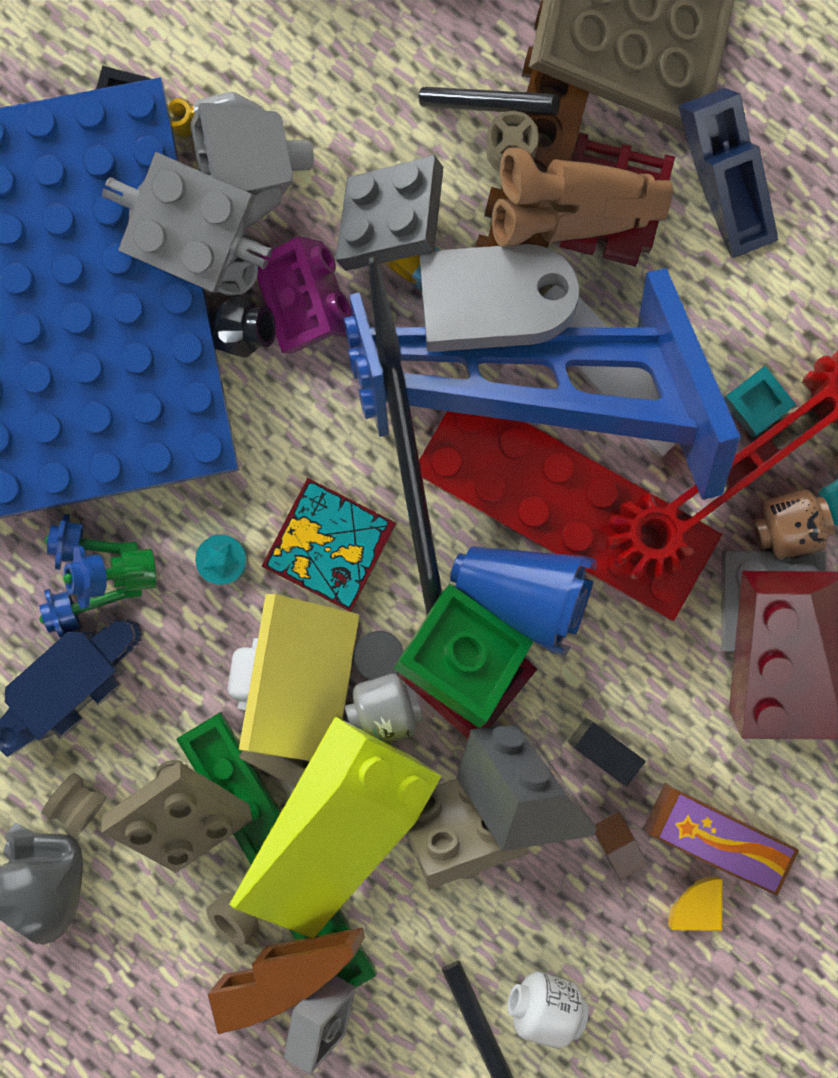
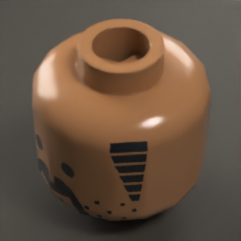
(794, 525)

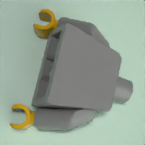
(243, 147)

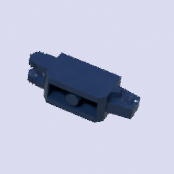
(62, 682)

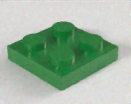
(463, 656)

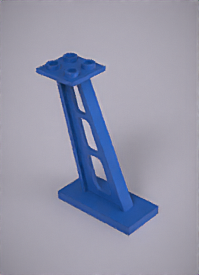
(662, 344)

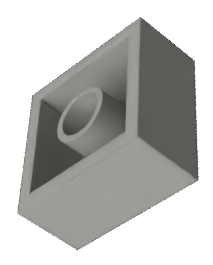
(319, 1024)

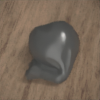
(40, 883)

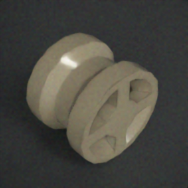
(507, 131)
(73, 805)

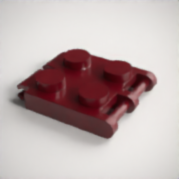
(625, 245)

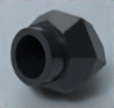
(242, 326)

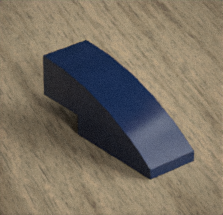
(730, 170)

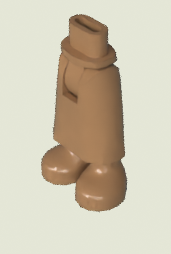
(574, 198)

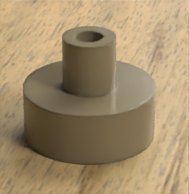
(230, 923)

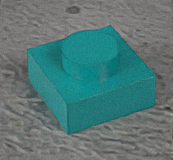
(759, 401)

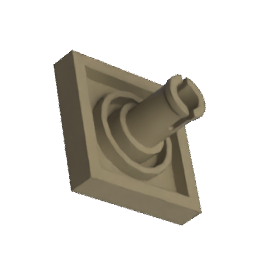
(176, 816)
(453, 838)

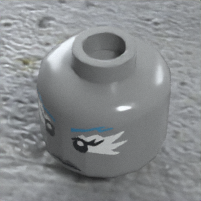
(385, 708)

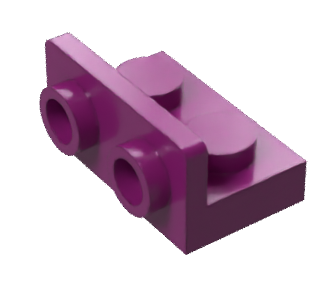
(303, 294)

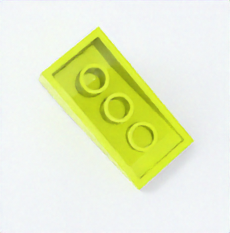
(334, 829)

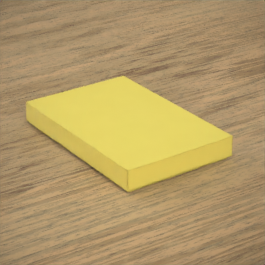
(297, 676)

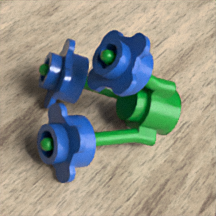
(88, 577)

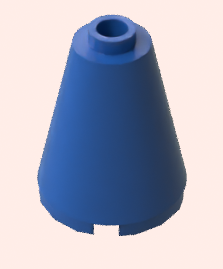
(528, 590)

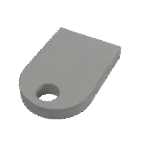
(493, 296)

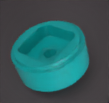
(221, 560)

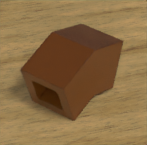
(619, 846)

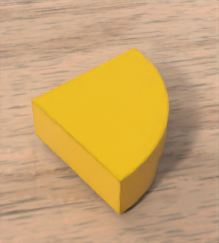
(699, 907)

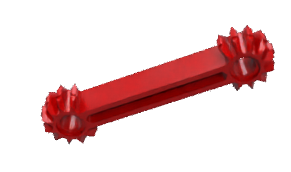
(746, 467)

